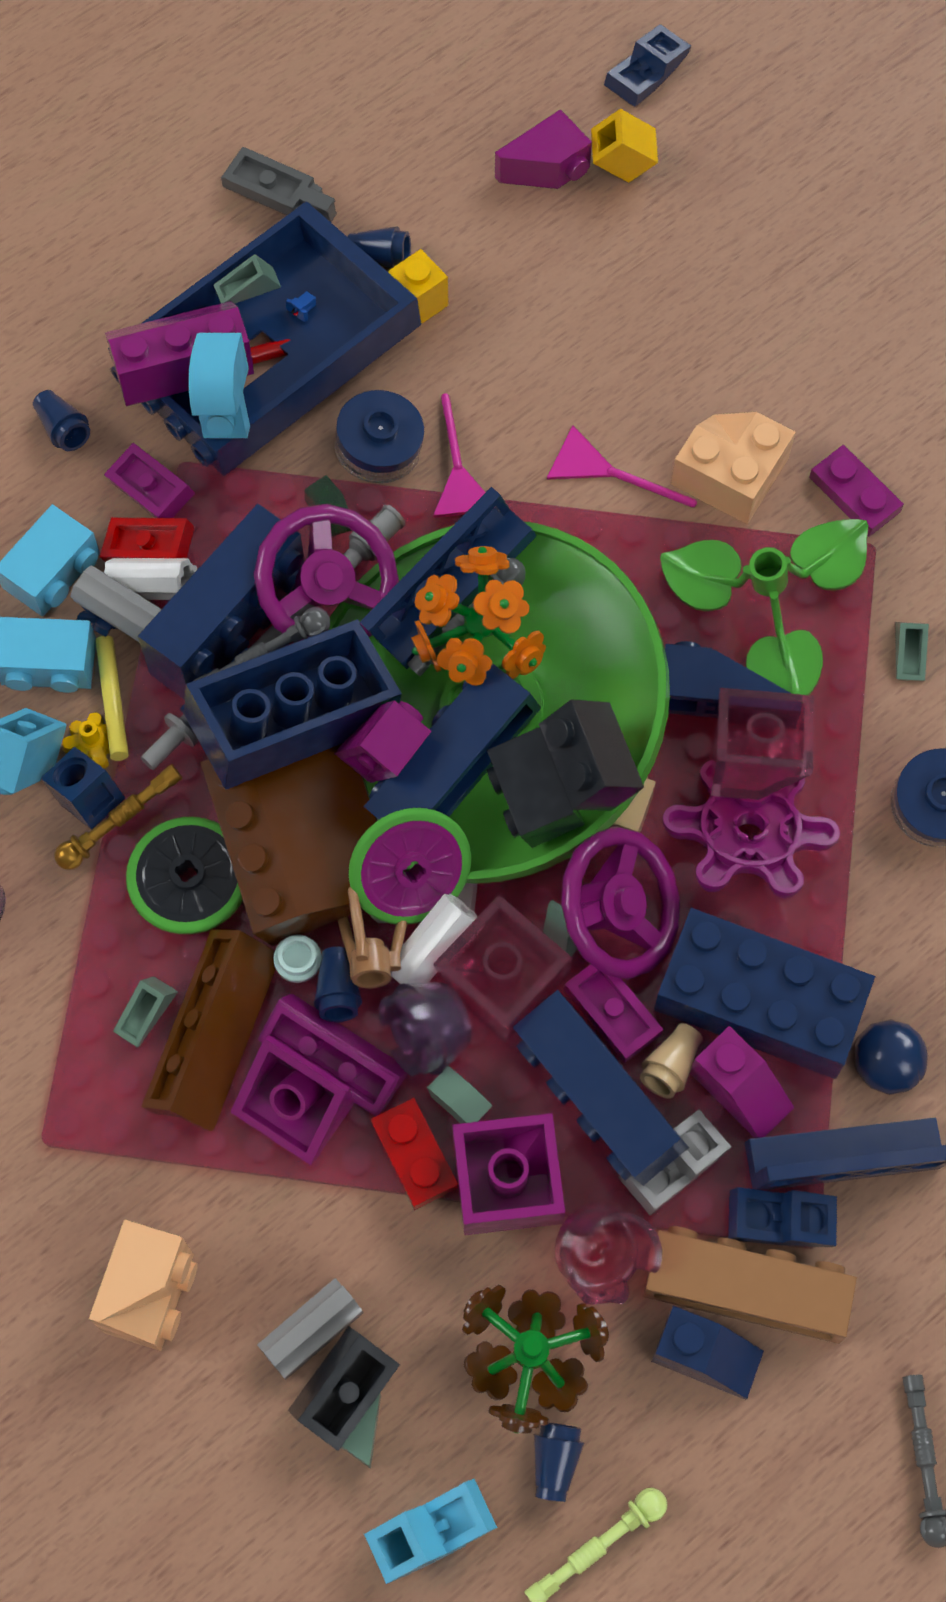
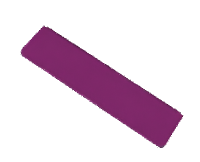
(338, 1051)

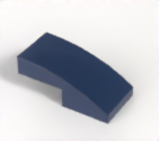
(650, 64)
(782, 1218)

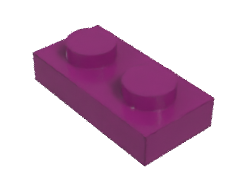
(149, 483)
(856, 489)
(614, 1011)

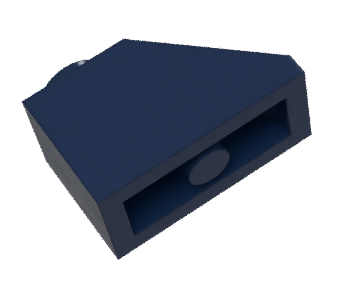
(707, 1353)

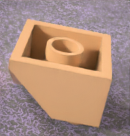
(733, 461)
(144, 1286)

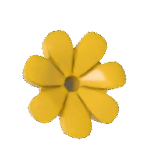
(89, 738)

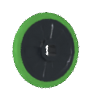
(161, 893)

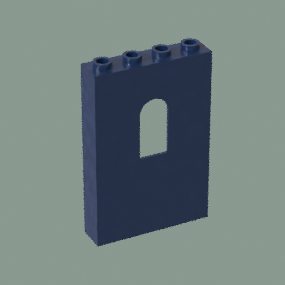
(354, 322)

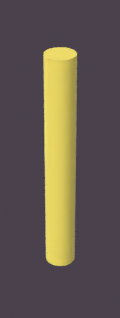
(111, 698)

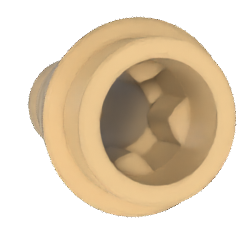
(669, 1065)

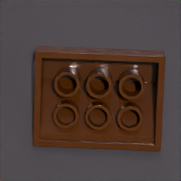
(293, 841)

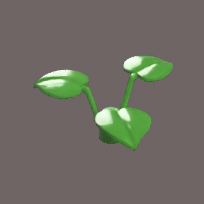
(708, 570)

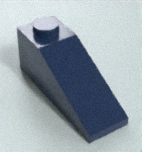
(700, 672)

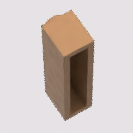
(753, 1286)

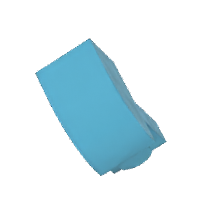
(217, 385)
(430, 1531)

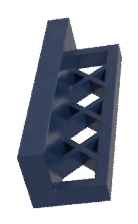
(484, 524)
(845, 1154)

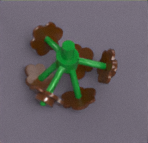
(534, 1337)

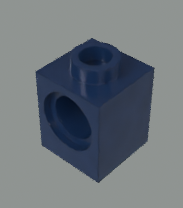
(83, 787)

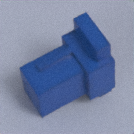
(301, 305)

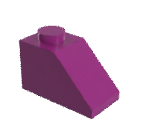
(545, 155)
(384, 742)
(742, 1083)

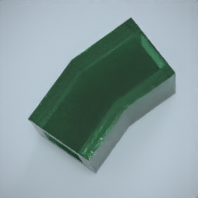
(326, 492)

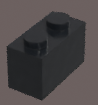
(591, 755)
(532, 789)
(343, 1388)

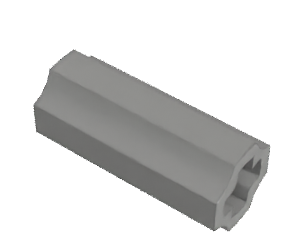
(113, 602)
(310, 1328)

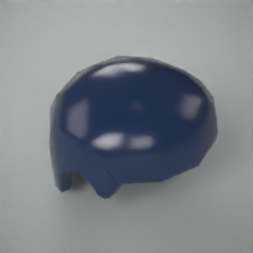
(890, 1057)

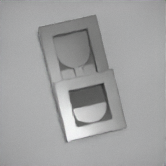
(704, 1149)

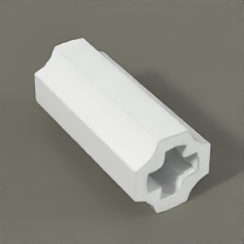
(151, 576)
(432, 938)

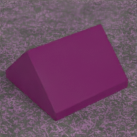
(292, 1100)

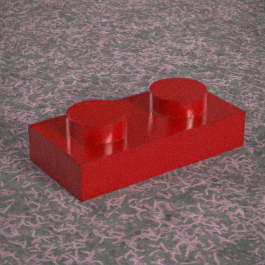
(147, 538)
(414, 1153)

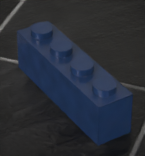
(456, 749)
(600, 1088)

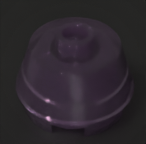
(427, 1026)

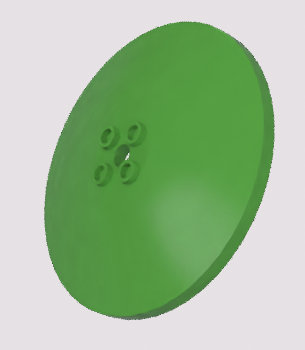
(597, 649)

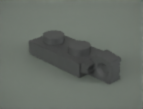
(275, 184)

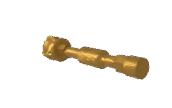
(72, 852)

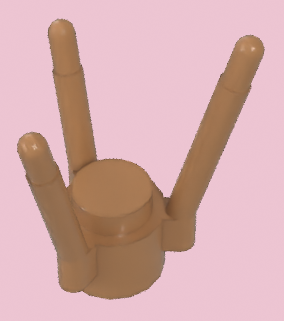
(368, 957)

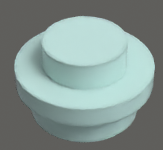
(297, 958)

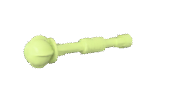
(648, 1507)

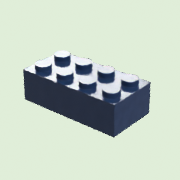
(218, 606)
(288, 703)
(765, 991)

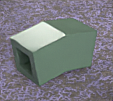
(458, 1097)

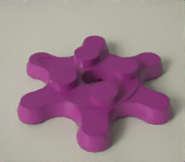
(731, 851)

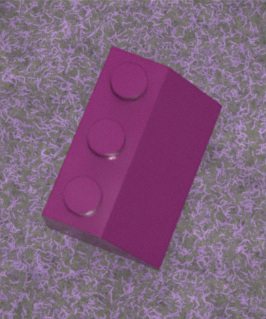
(156, 355)

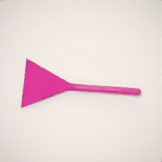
(582, 460)
(461, 488)

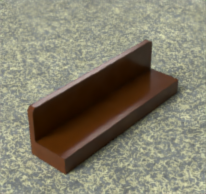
(211, 1029)

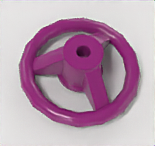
(326, 573)
(618, 902)

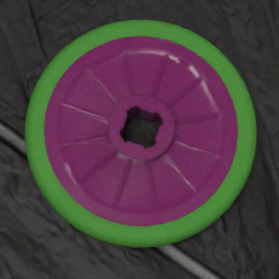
(391, 846)

